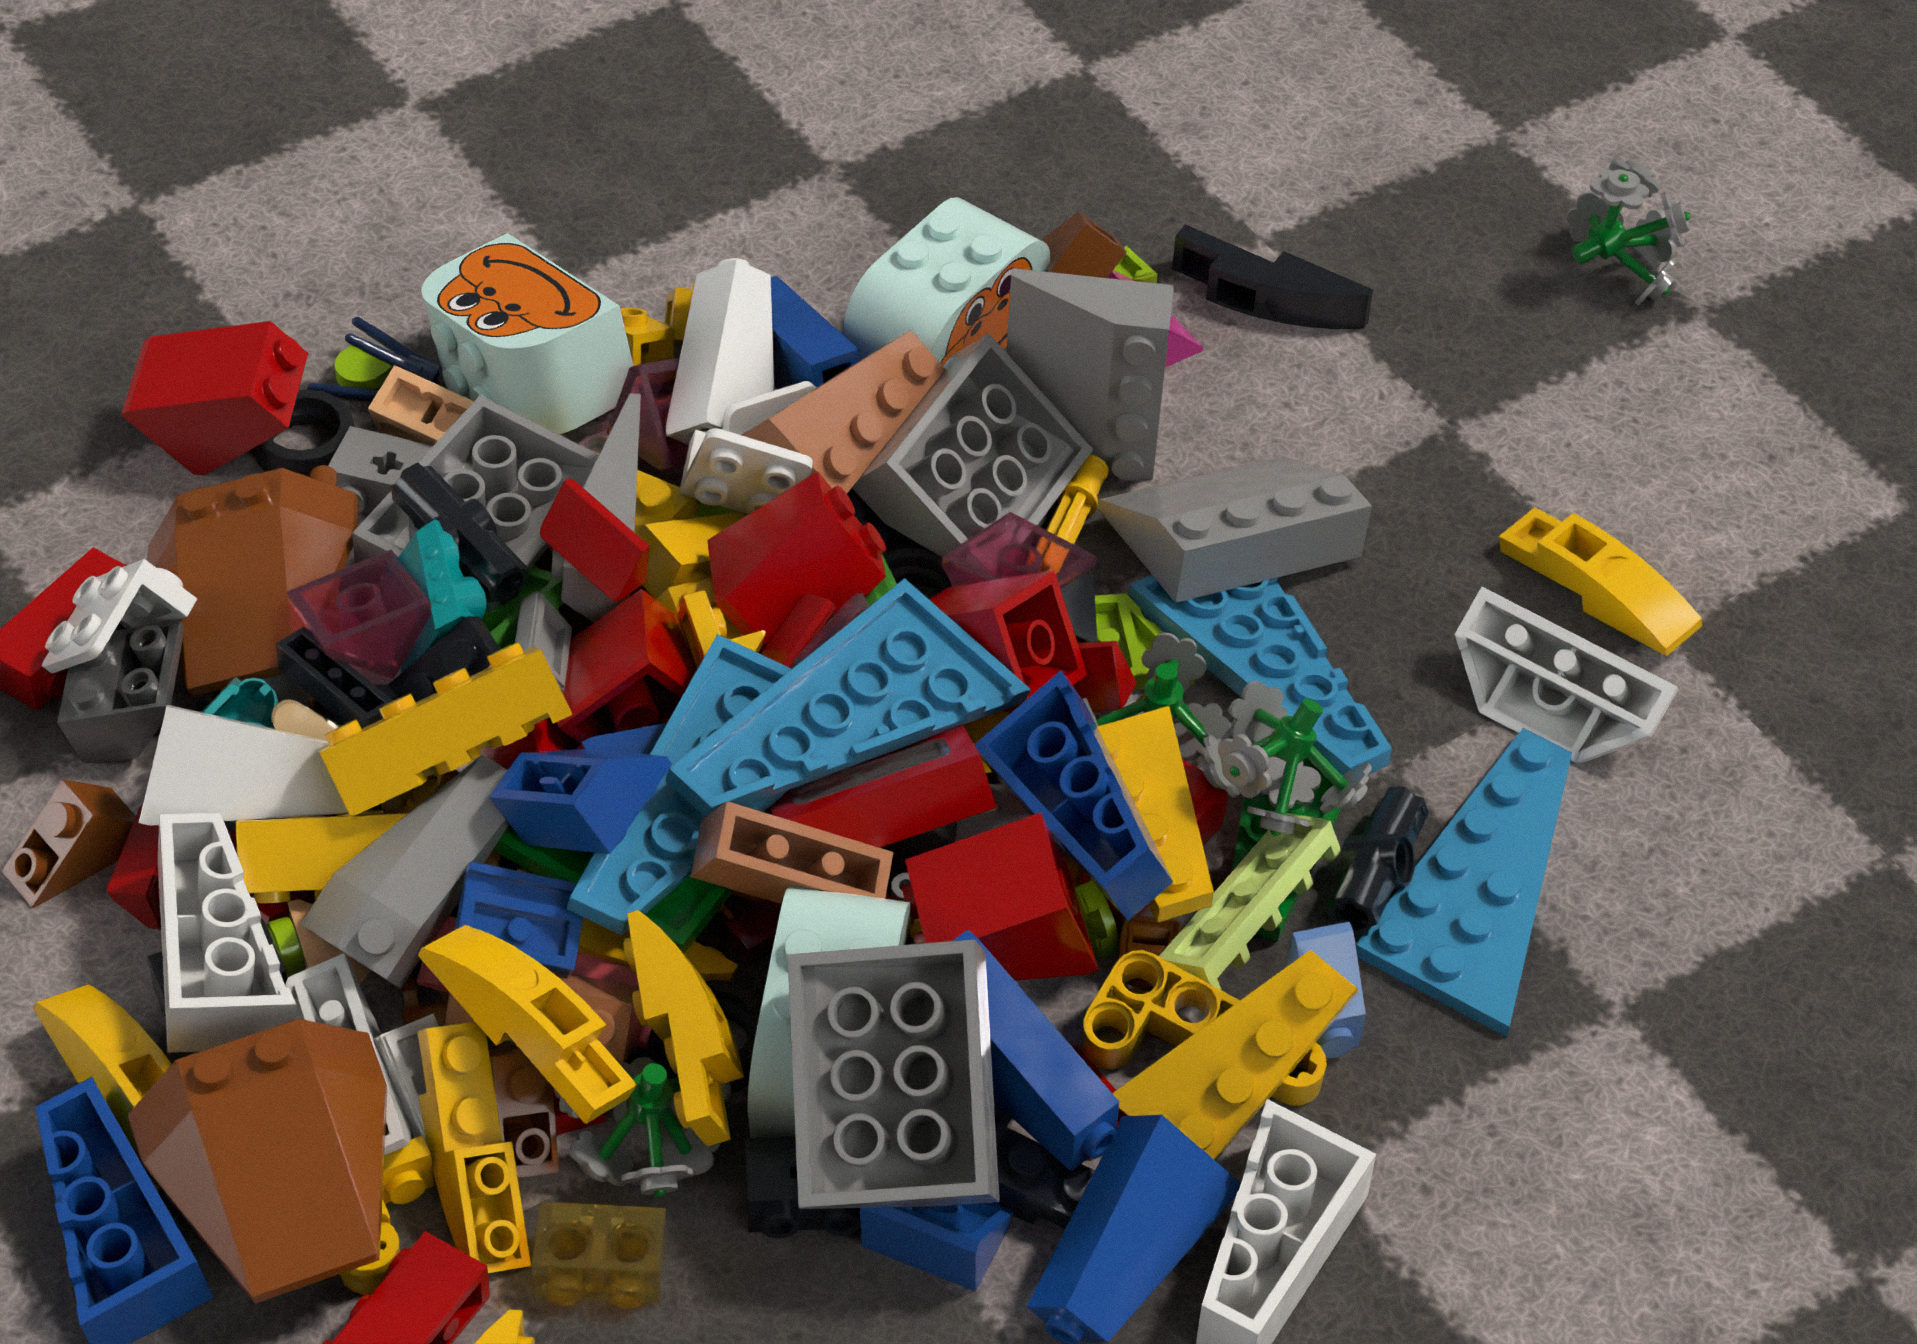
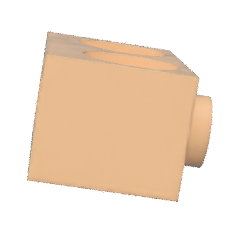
(415, 407)

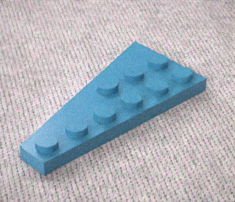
(1268, 639)
(866, 691)
(664, 835)
(1476, 891)

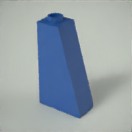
(804, 341)
(1042, 1076)
(1129, 1229)

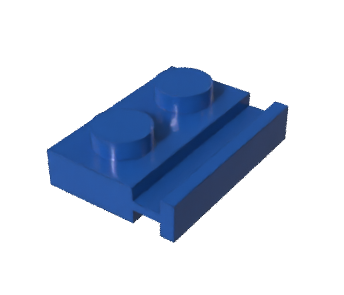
(523, 912)

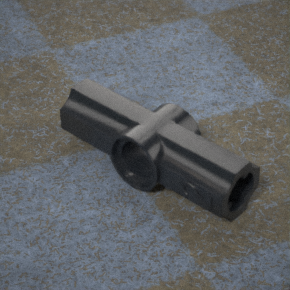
(481, 551)
(1378, 860)

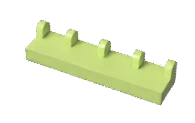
(1251, 899)

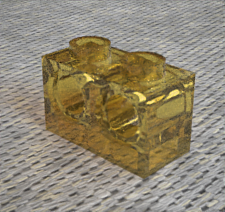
(600, 1240)

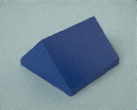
(940, 1240)

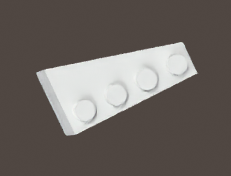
(215, 954)
(1283, 1225)

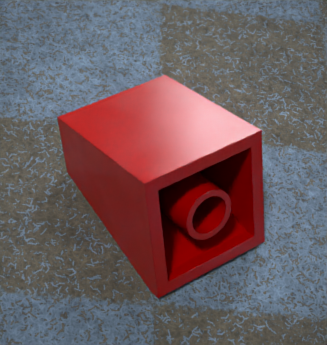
(215, 391)
(793, 548)
(1019, 624)
(626, 670)
(1007, 892)

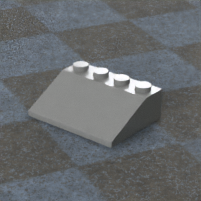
(1096, 358)
(973, 453)
(500, 462)
(1241, 525)
(893, 1077)

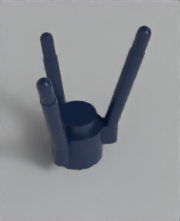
(407, 360)

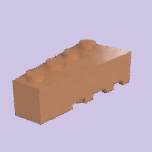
(854, 412)

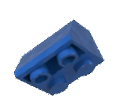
(577, 796)

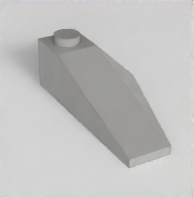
(614, 486)
(411, 876)

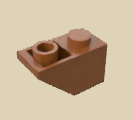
(1083, 248)
(69, 841)
(525, 1111)

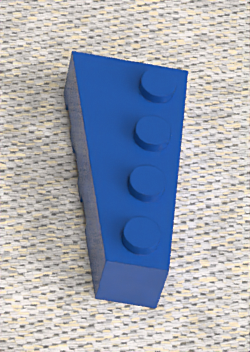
(1060, 766)
(114, 1223)

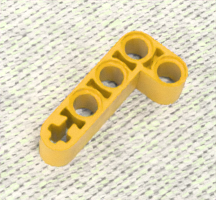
(1157, 1014)

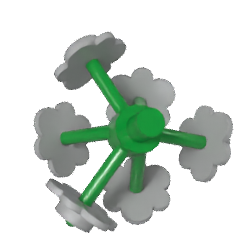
(1601, 230)
(1170, 673)
(1252, 769)
(649, 1103)

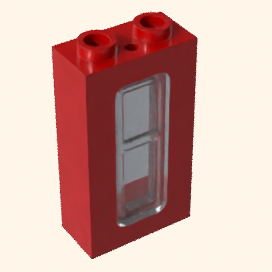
(895, 792)

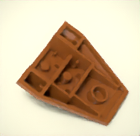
(239, 556)
(273, 1152)

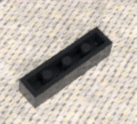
(329, 680)

